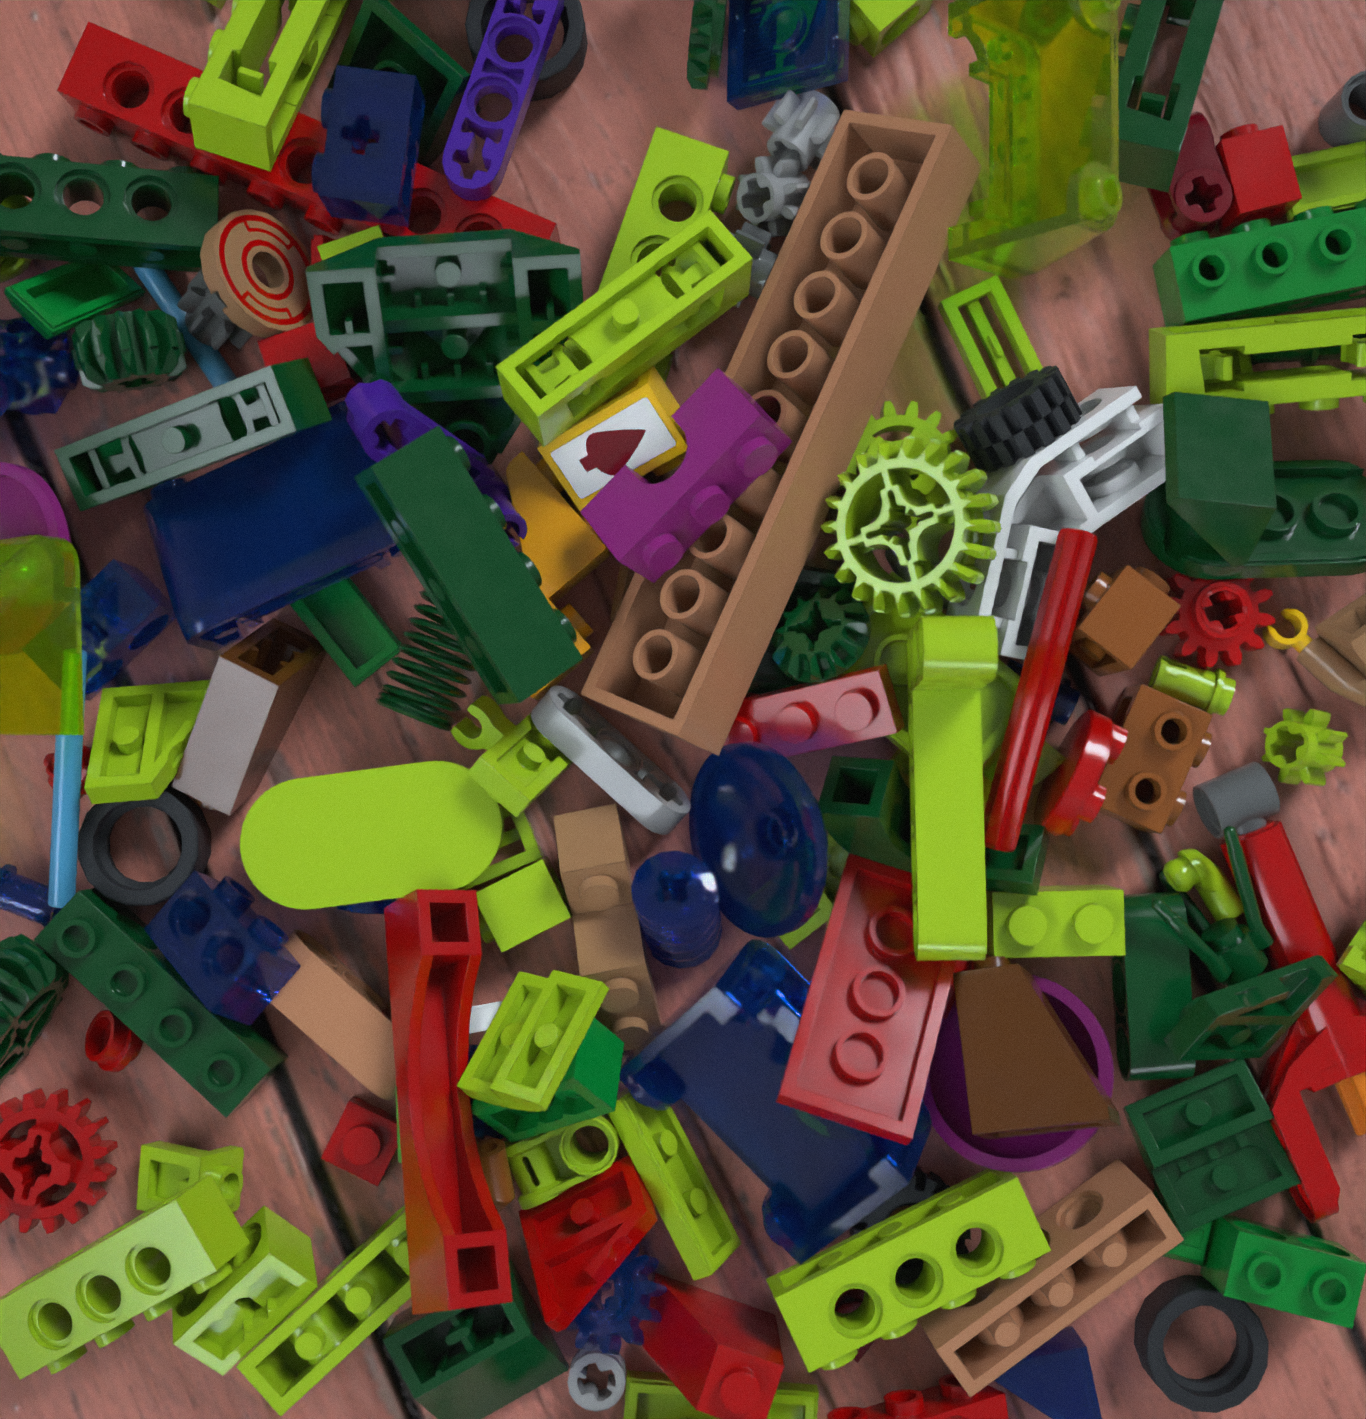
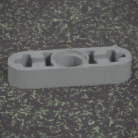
(610, 760)

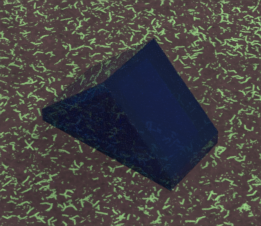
(1056, 1378)

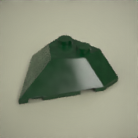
(442, 316)

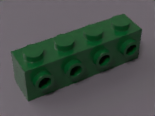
(470, 566)

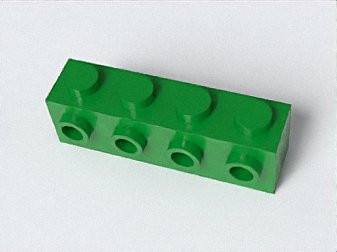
(1264, 268)

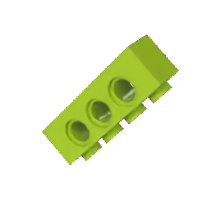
(672, 171)
(871, 1258)
(118, 1277)
(332, 1318)

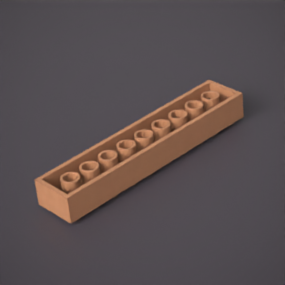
(817, 367)

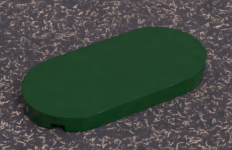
(1311, 533)

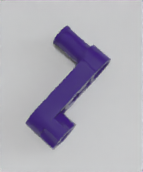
(388, 423)

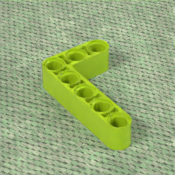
(945, 671)

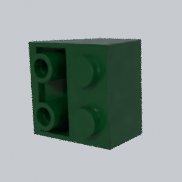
(475, 1356)

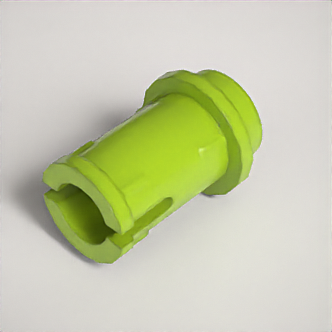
(1192, 685)

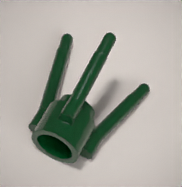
(1227, 948)

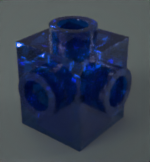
(39, 367)

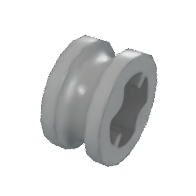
(588, 1394)

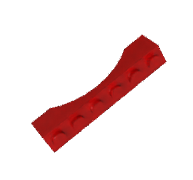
(451, 1219)

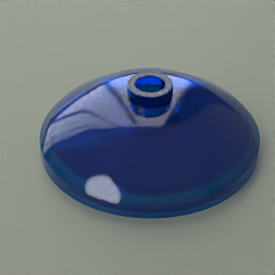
(759, 838)

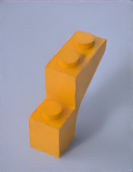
(556, 542)

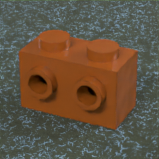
(1120, 619)
(1159, 751)

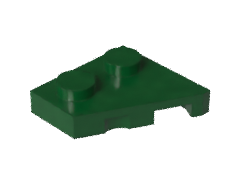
(1250, 1014)

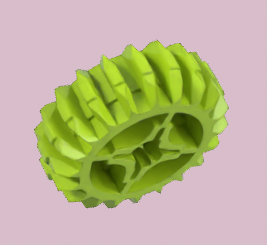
(890, 479)

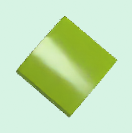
(532, 1040)

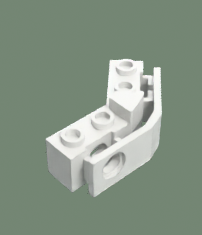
(1059, 490)

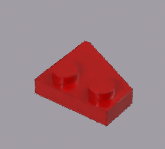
(585, 1237)

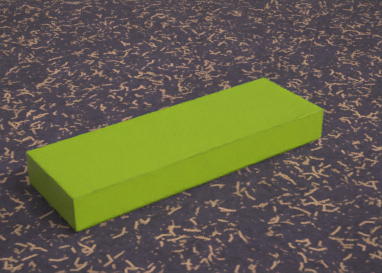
(676, 1184)

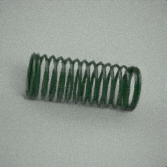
(414, 704)

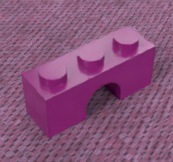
(726, 451)

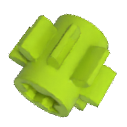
(1304, 747)

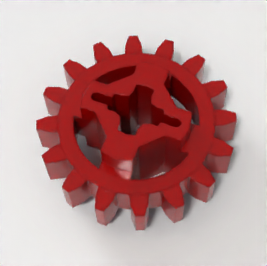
(67, 1143)

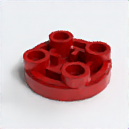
(1073, 788)

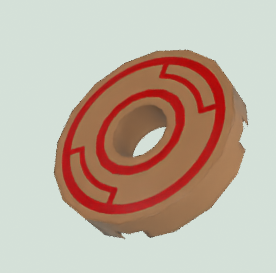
(227, 268)

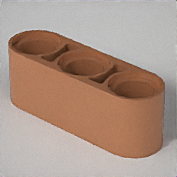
(340, 1014)

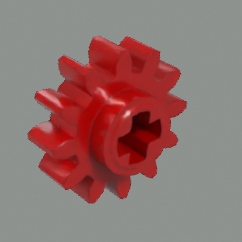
(1221, 635)

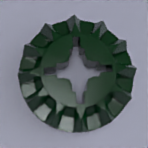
(705, 42)
(836, 647)

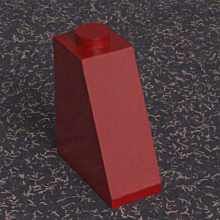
(715, 1350)

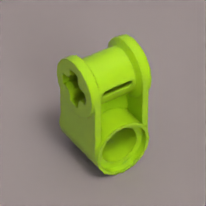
(556, 1161)

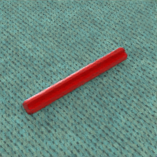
(1038, 687)

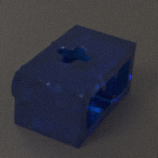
(381, 181)

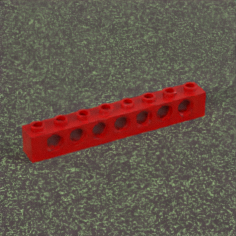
(113, 69)

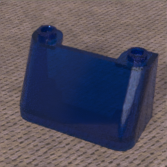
(265, 531)
(727, 1064)

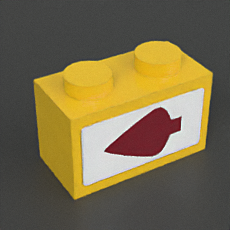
(624, 430)

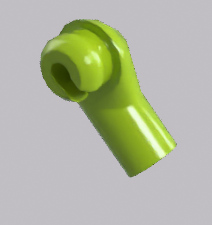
(1210, 881)

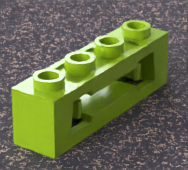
(229, 103)
(626, 328)
(1179, 366)

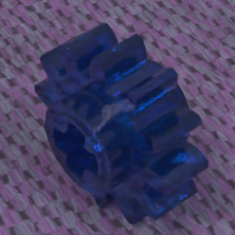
(624, 1311)

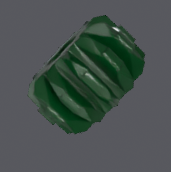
(128, 350)

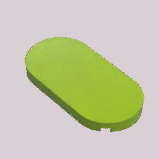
(370, 835)

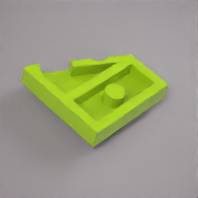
(141, 739)

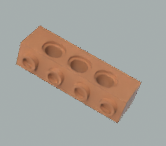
(1097, 1244)

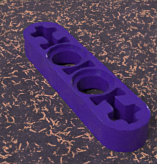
(498, 76)

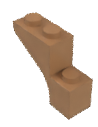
(605, 921)

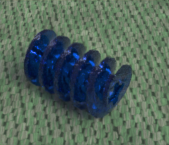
(677, 908)

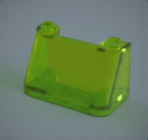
(1049, 130)

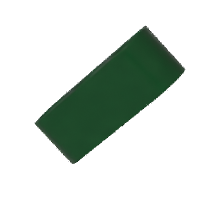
(1150, 990)

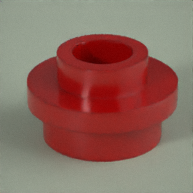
(111, 1042)

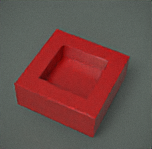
(363, 1141)

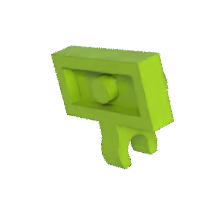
(517, 758)

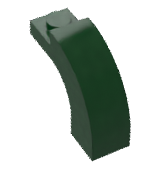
(870, 817)

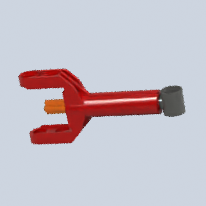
(1330, 1035)

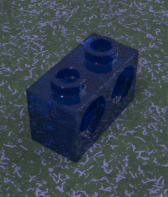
(118, 621)
(223, 946)

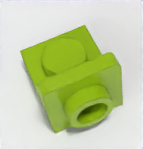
(173, 1167)

